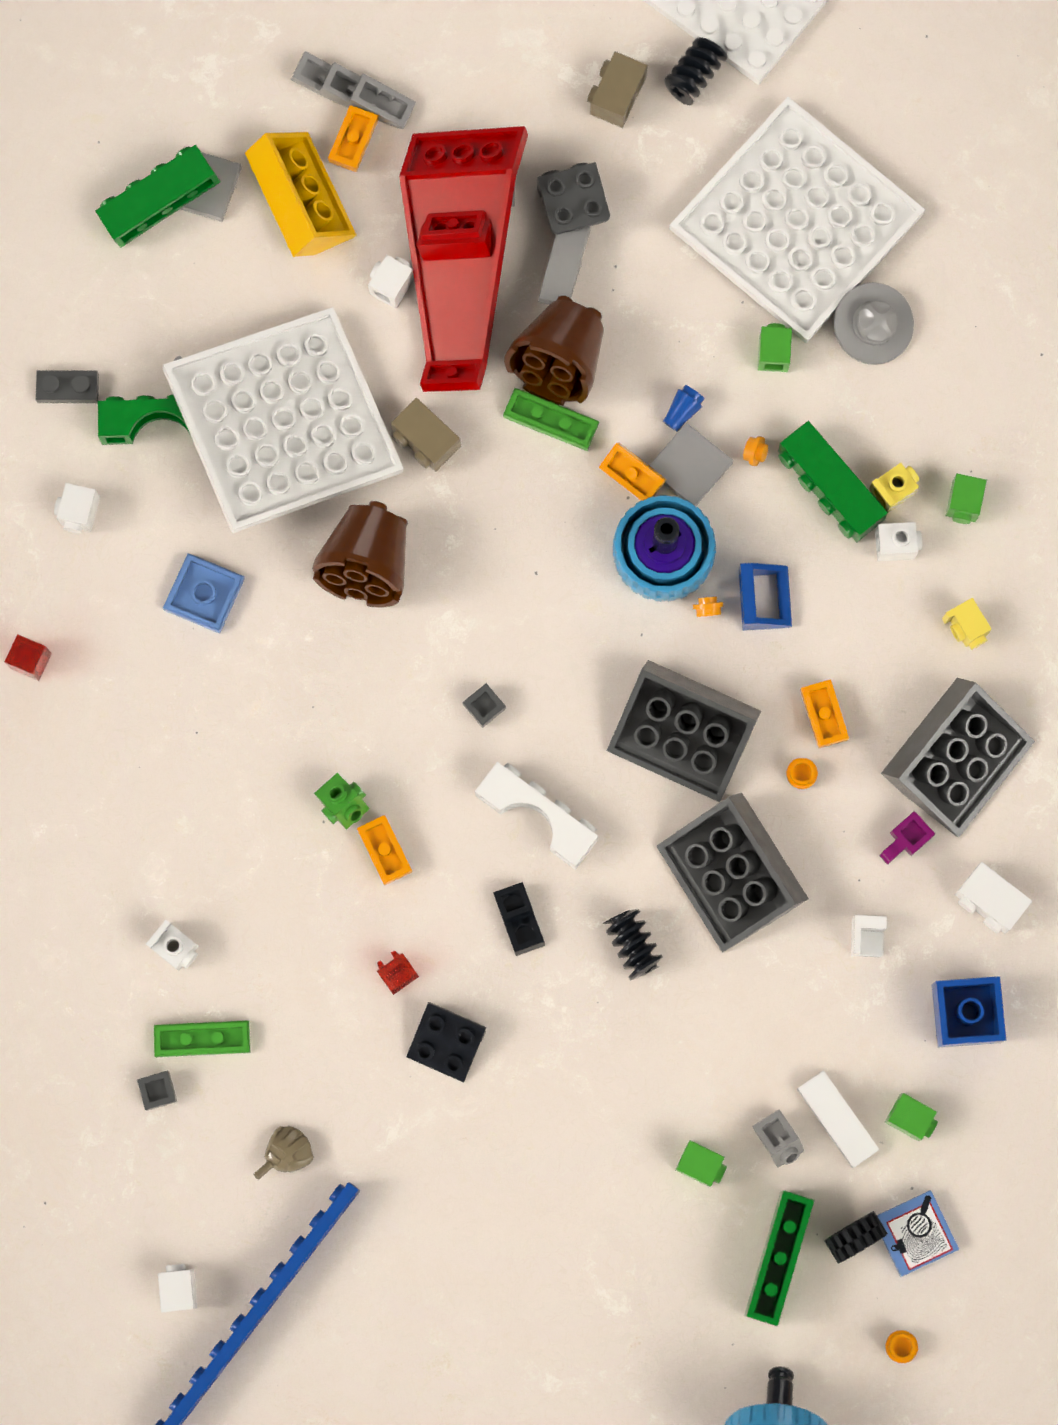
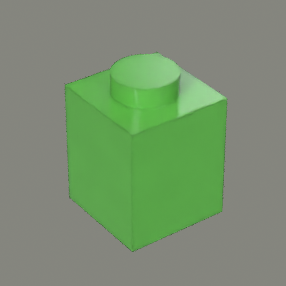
(774, 348)
(965, 498)
(912, 1117)
(701, 1164)

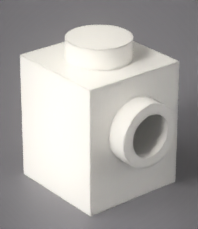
(391, 280)
(77, 508)
(897, 541)

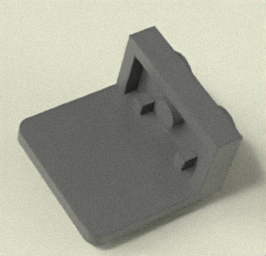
(573, 198)

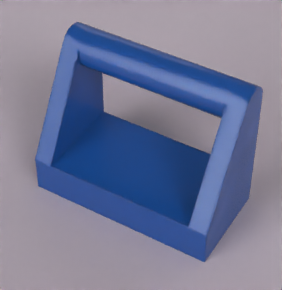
(747, 596)

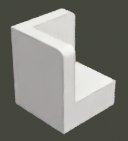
(868, 935)

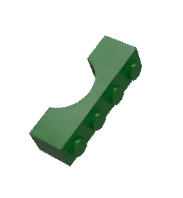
(123, 419)

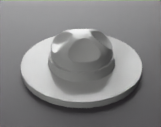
(873, 323)

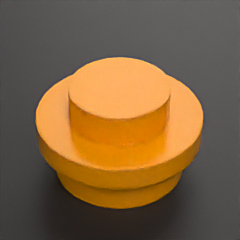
(755, 450)
(708, 606)
(801, 773)
(901, 1346)

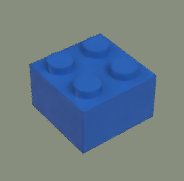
(968, 1012)

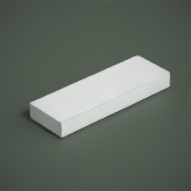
(838, 1119)

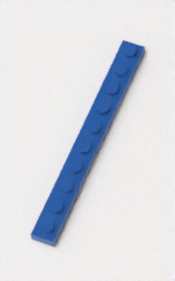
(262, 1303)

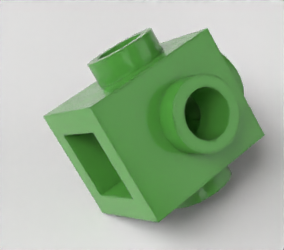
(342, 801)

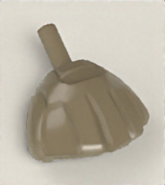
(286, 1151)

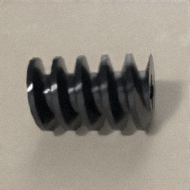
(693, 69)
(633, 943)

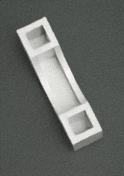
(505, 790)

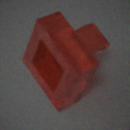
(397, 972)

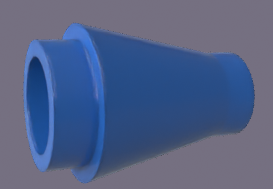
(684, 406)

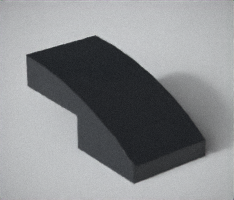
(519, 919)

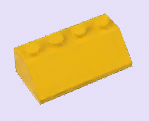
(299, 192)

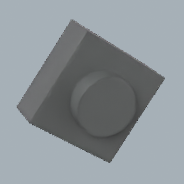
(484, 705)
(157, 1090)

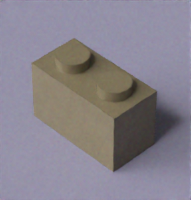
(617, 89)
(425, 435)

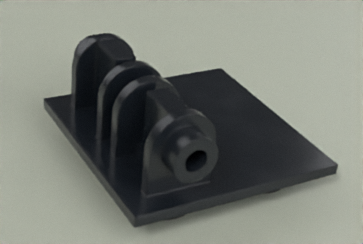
(446, 1042)

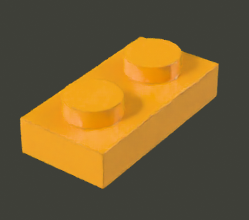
(353, 138)
(632, 472)
(824, 713)
(384, 850)

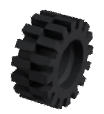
(856, 1237)

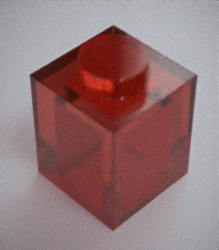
(28, 657)

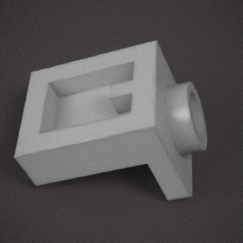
(779, 1138)

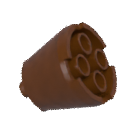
(558, 352)
(364, 556)

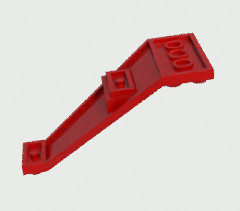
(457, 224)

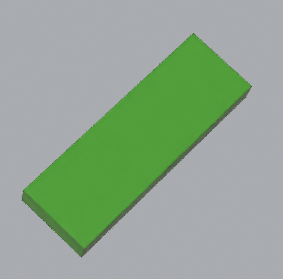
(551, 419)
(202, 1039)

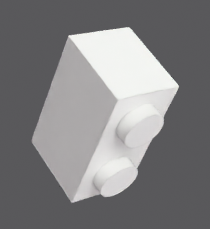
(992, 898)

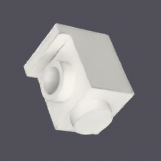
(163, 936)

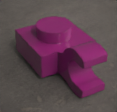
(908, 836)

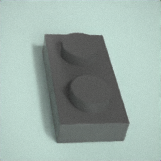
(67, 386)

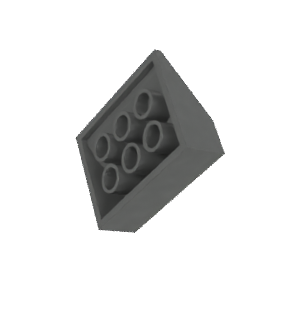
(683, 730)
(958, 756)
(732, 871)

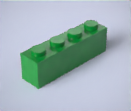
(157, 195)
(831, 481)
(779, 1258)

